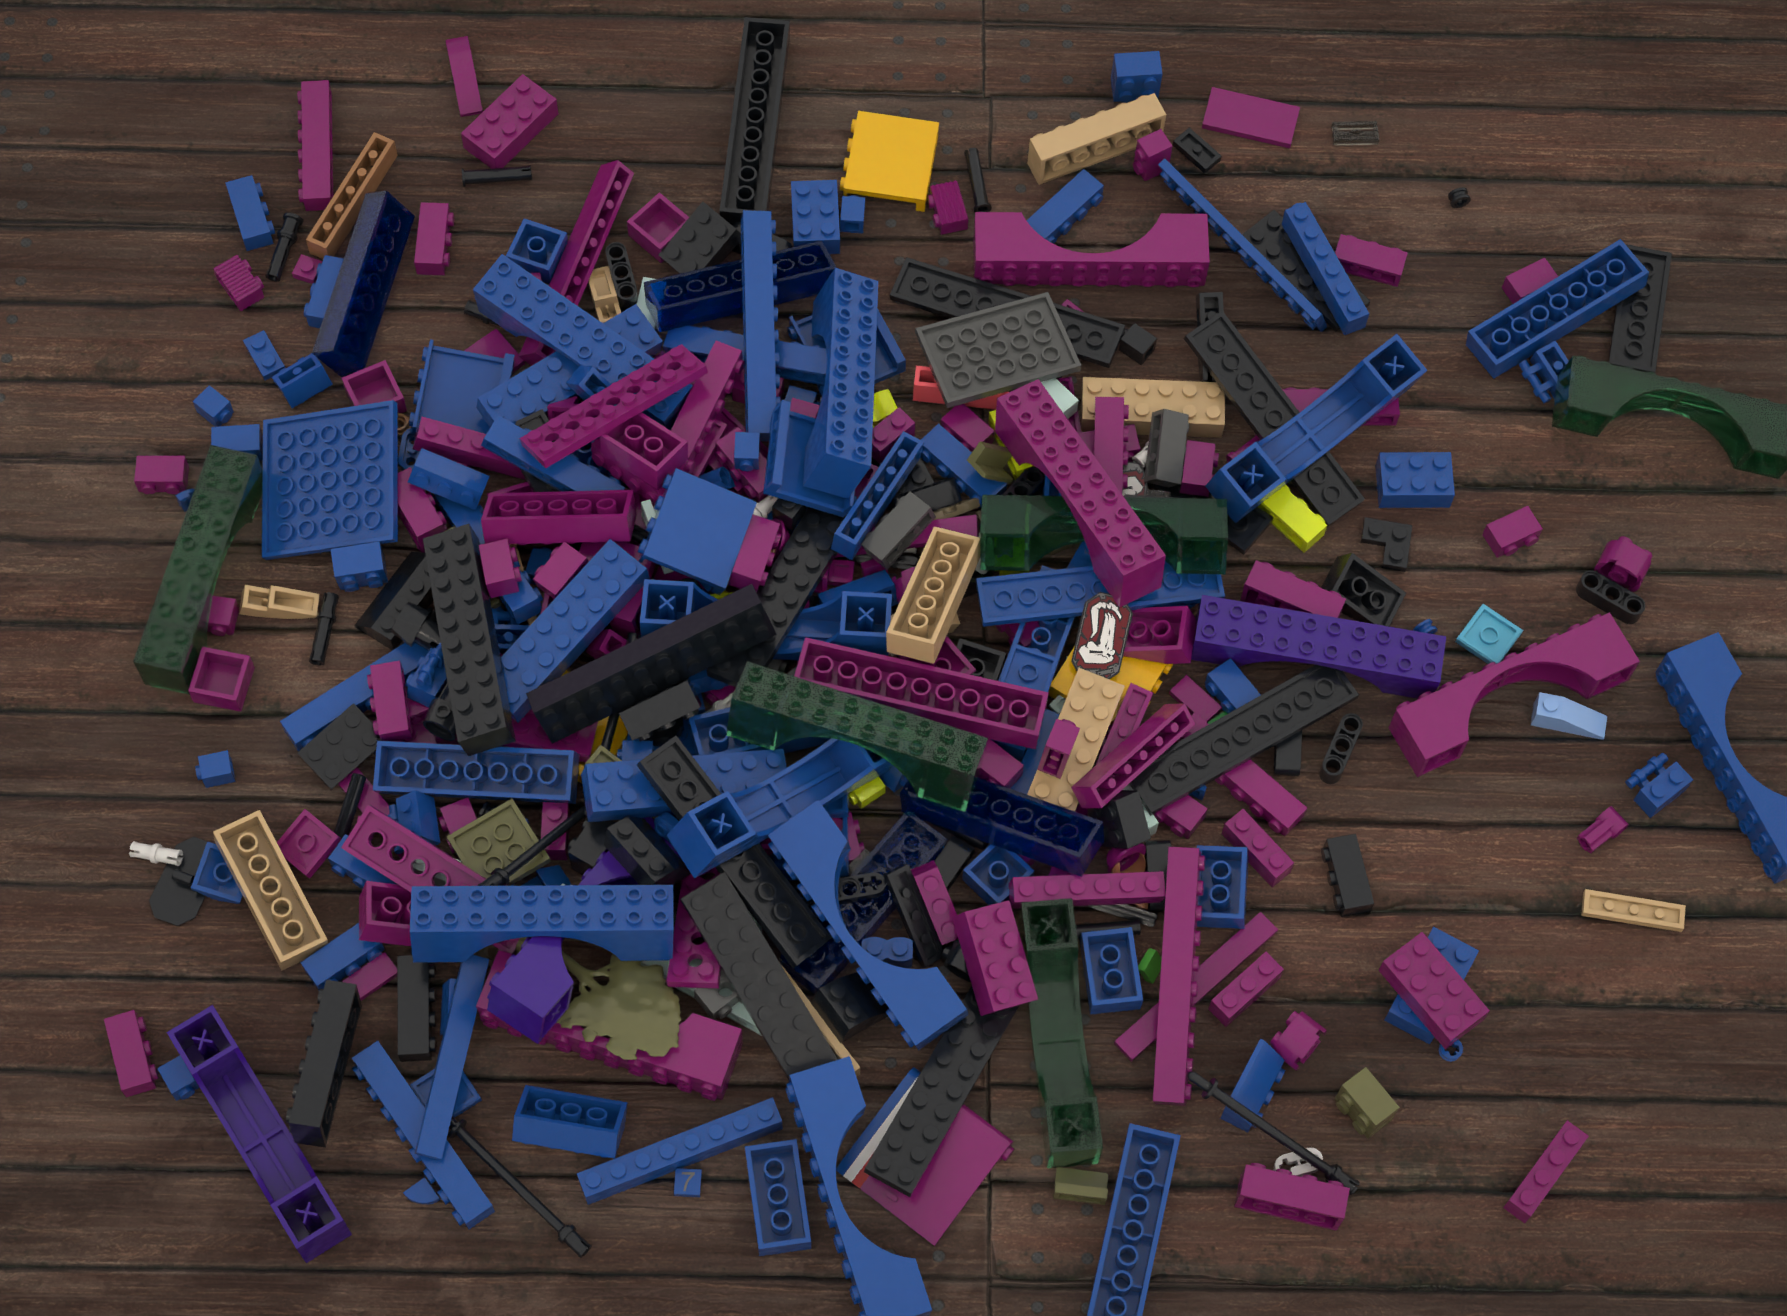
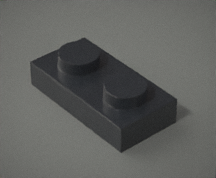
(1197, 150)

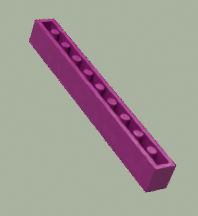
(585, 243)
(1177, 976)

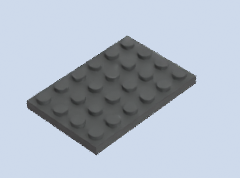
(997, 349)

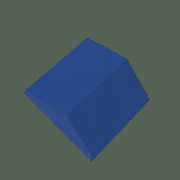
(215, 878)

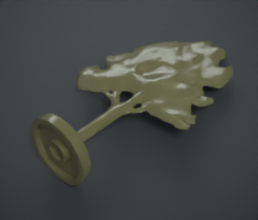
(630, 1009)

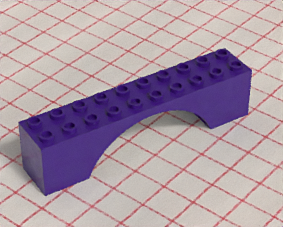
(1388, 657)
(535, 983)
(259, 1134)

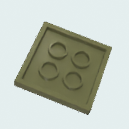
(497, 841)

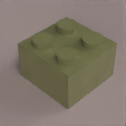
(1366, 1103)

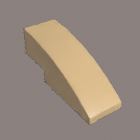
(603, 294)
(278, 603)

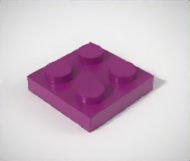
(308, 843)

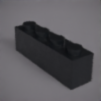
(414, 1009)

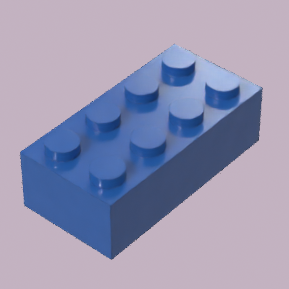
(1459, 957)
(569, 1121)
(778, 1197)

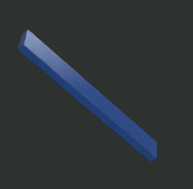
(451, 1058)

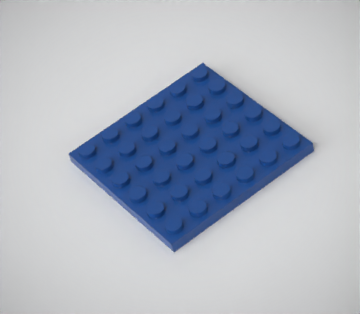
(330, 480)

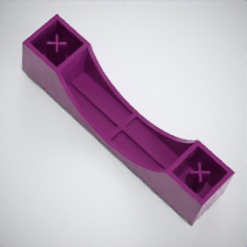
(1014, 253)
(1118, 542)
(1582, 659)
(699, 1063)

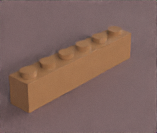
(347, 201)

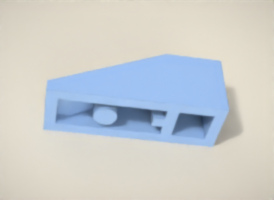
(1567, 716)

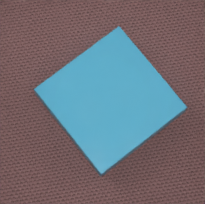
(1489, 635)

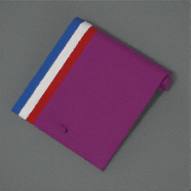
(951, 1177)

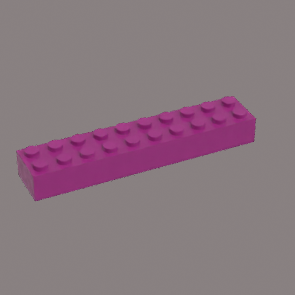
(942, 695)

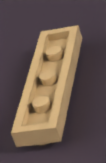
(1633, 910)

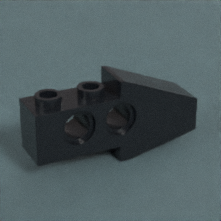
(1207, 306)

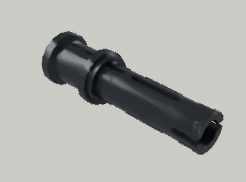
(286, 238)

